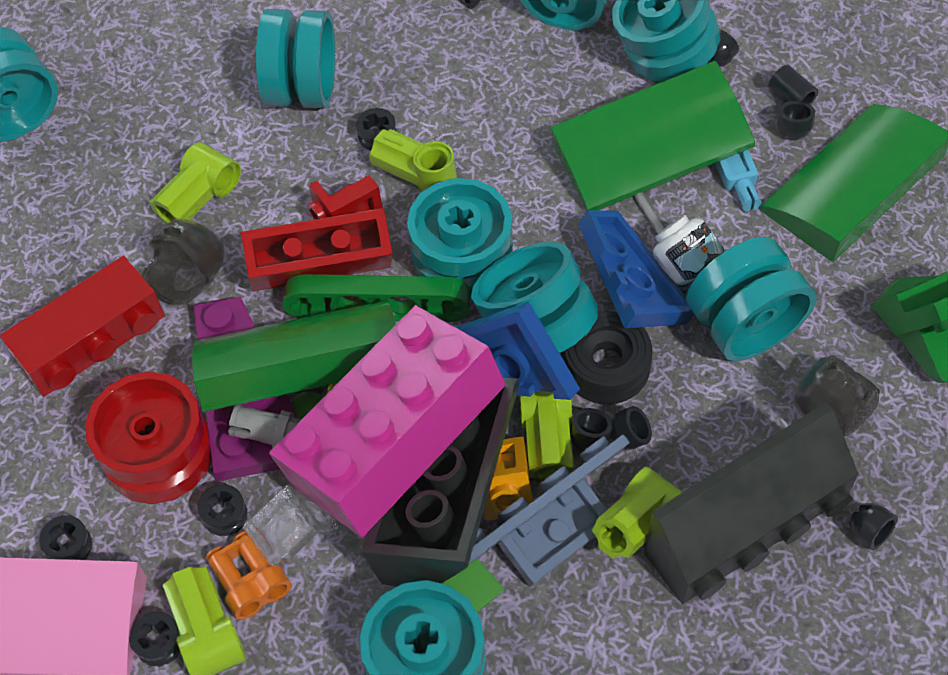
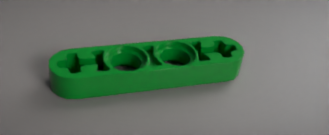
(319, 294)

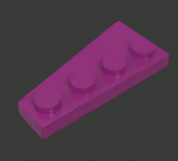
(235, 455)

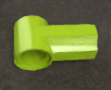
(413, 160)
(201, 176)
(547, 433)
(627, 522)
(206, 635)

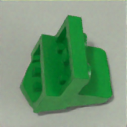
(919, 317)

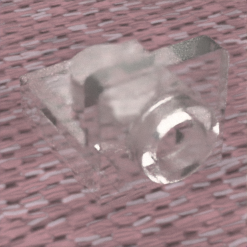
(287, 525)

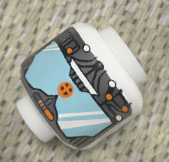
(686, 249)

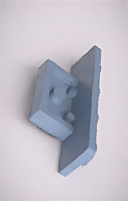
(556, 523)

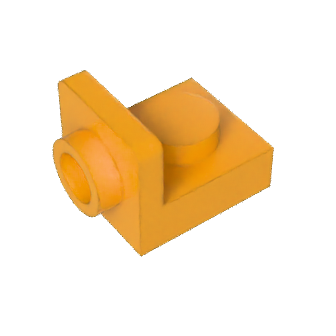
(510, 478)

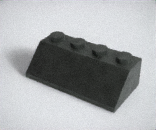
(752, 506)
(439, 516)

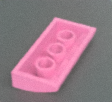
(68, 616)

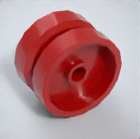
(149, 437)

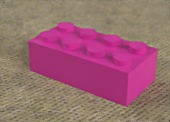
(389, 419)

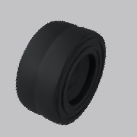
(617, 382)

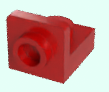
(352, 198)

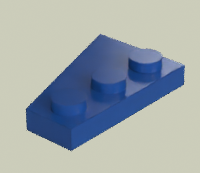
(631, 274)
(524, 351)

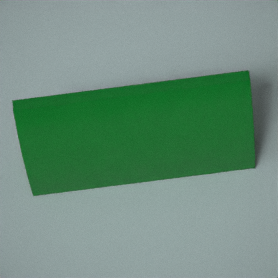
(652, 137)
(857, 178)
(286, 355)

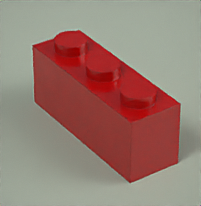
(317, 247)
(83, 326)

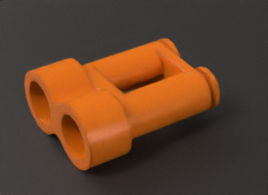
(254, 590)

